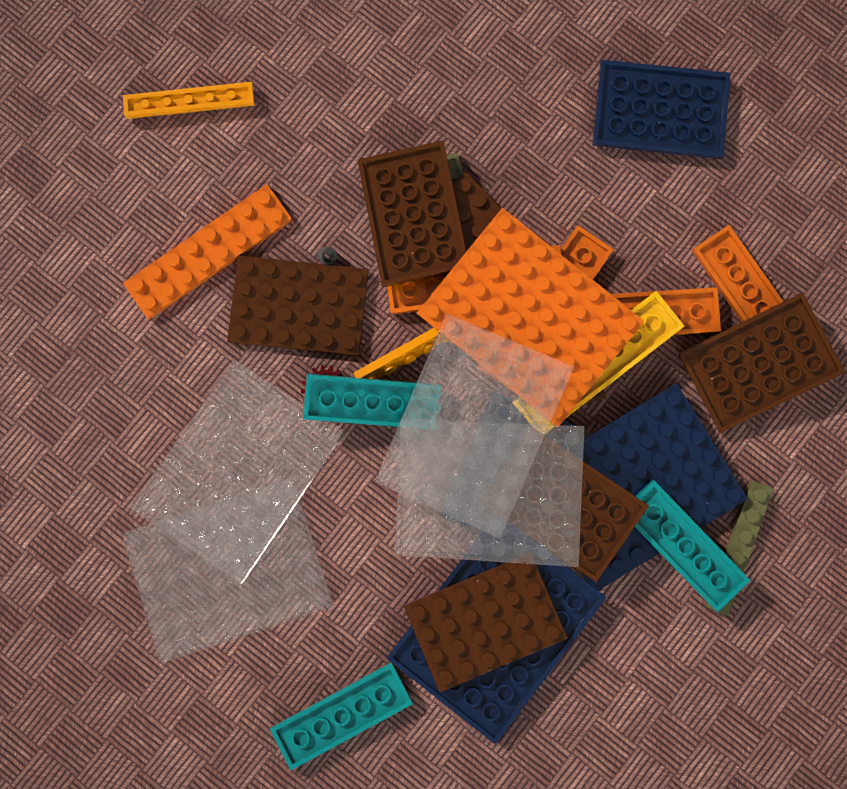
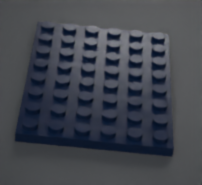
(667, 445)
(499, 695)

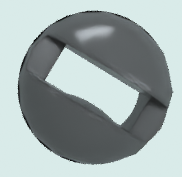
(330, 252)

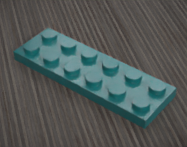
(356, 400)
(688, 548)
(341, 716)

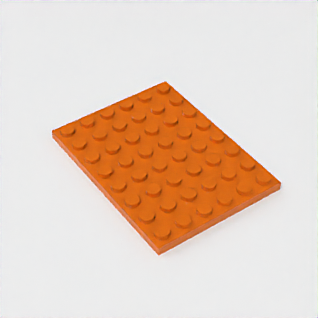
(537, 299)

